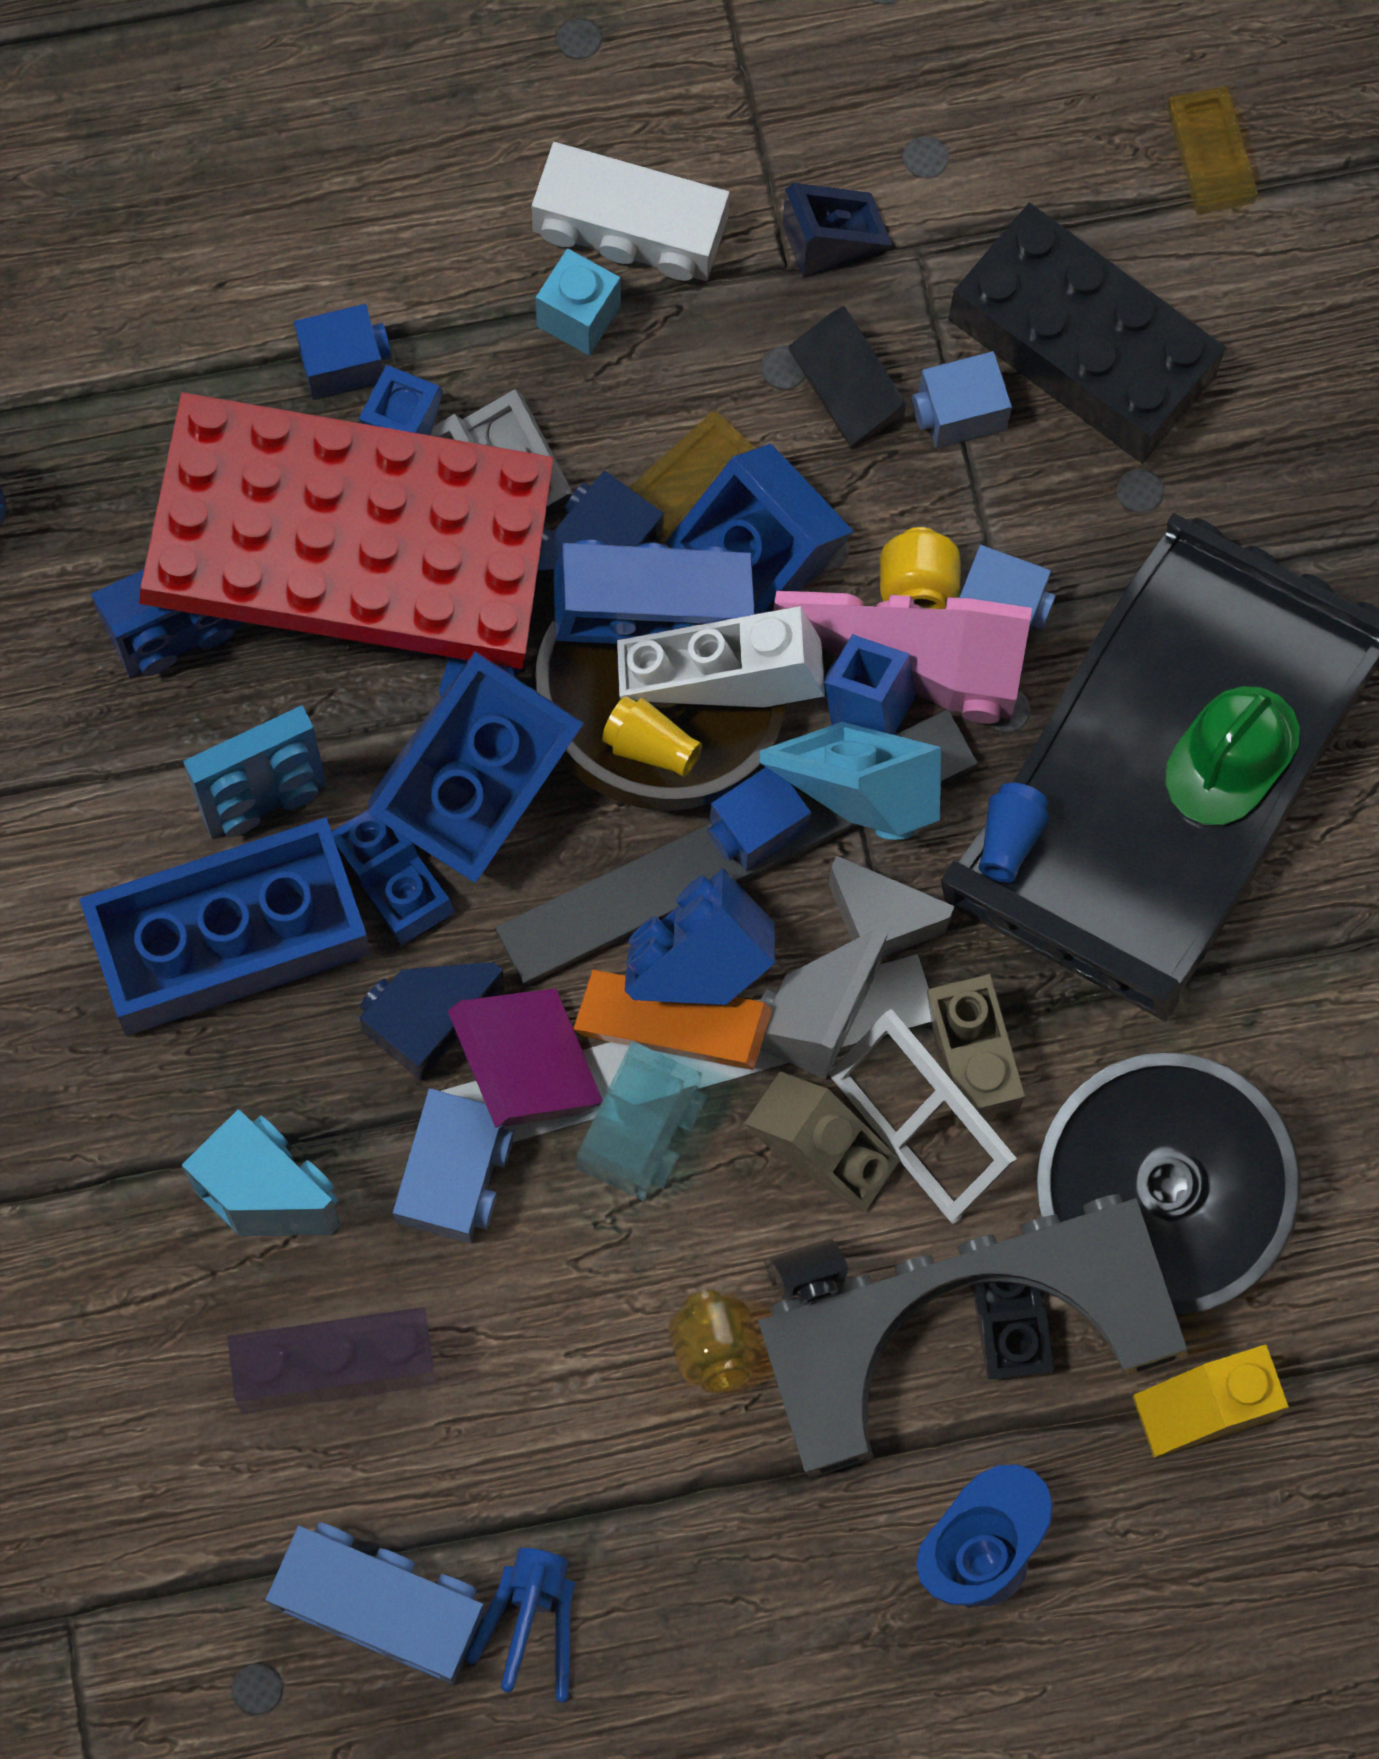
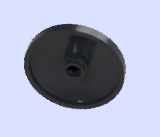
(1199, 1157)

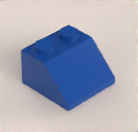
(768, 511)

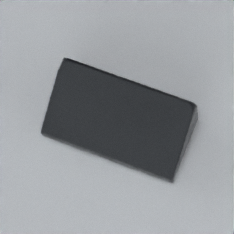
(848, 378)

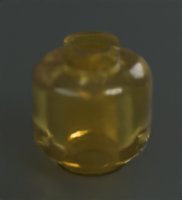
(714, 1341)

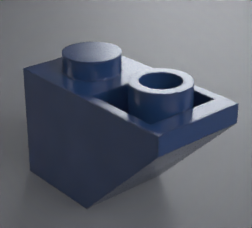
(601, 513)

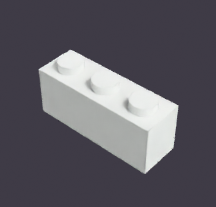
(629, 212)

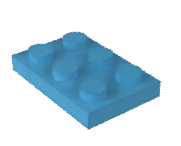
(257, 774)

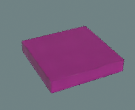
(525, 1057)

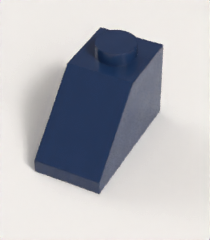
(412, 1014)

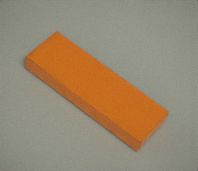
(704, 1032)

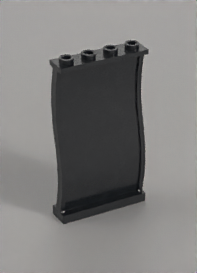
(1119, 872)

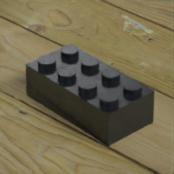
(1085, 332)

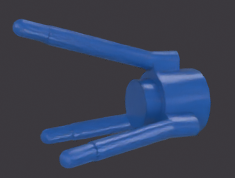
(536, 1584)

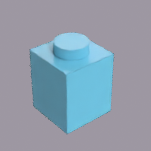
(578, 301)

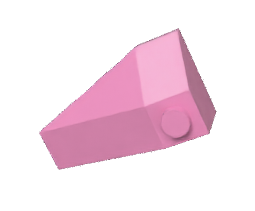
(959, 655)

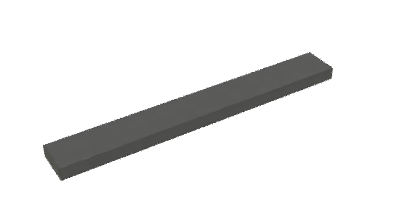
(647, 887)

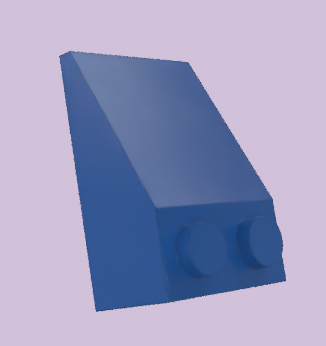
(473, 766)

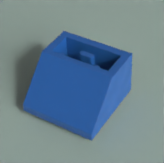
(153, 636)
(703, 948)

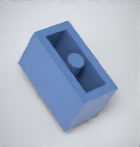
(452, 1168)

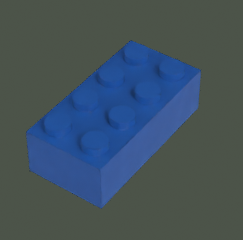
(225, 926)

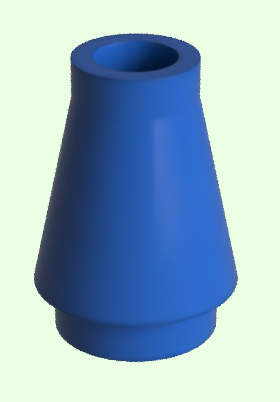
(1012, 827)

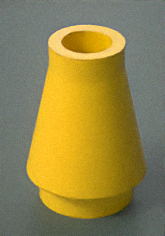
(649, 737)

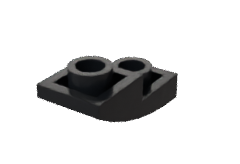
(808, 1271)
(1012, 1330)

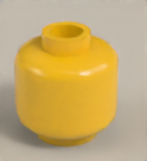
(921, 566)

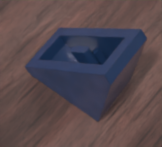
(831, 226)

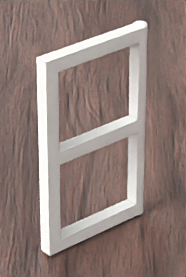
(944, 1092)

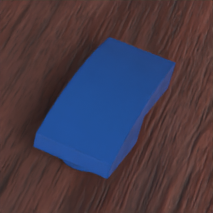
(392, 876)

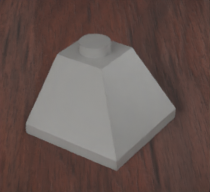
(821, 1003)

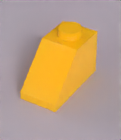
(1211, 1401)

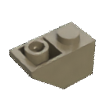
(975, 1047)
(822, 1139)

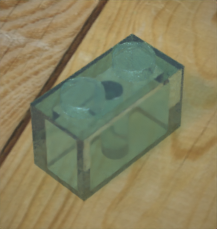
(639, 1122)

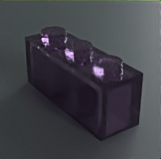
(332, 1360)

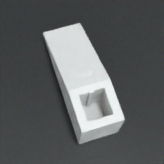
(726, 662)

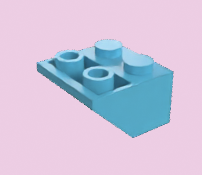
(256, 1185)

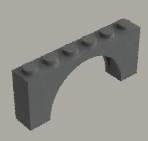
(831, 1347)

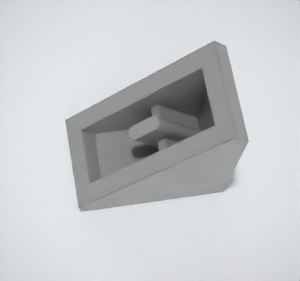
(879, 903)

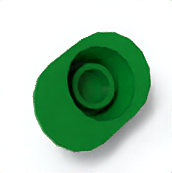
(1232, 755)

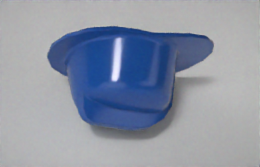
(986, 1538)

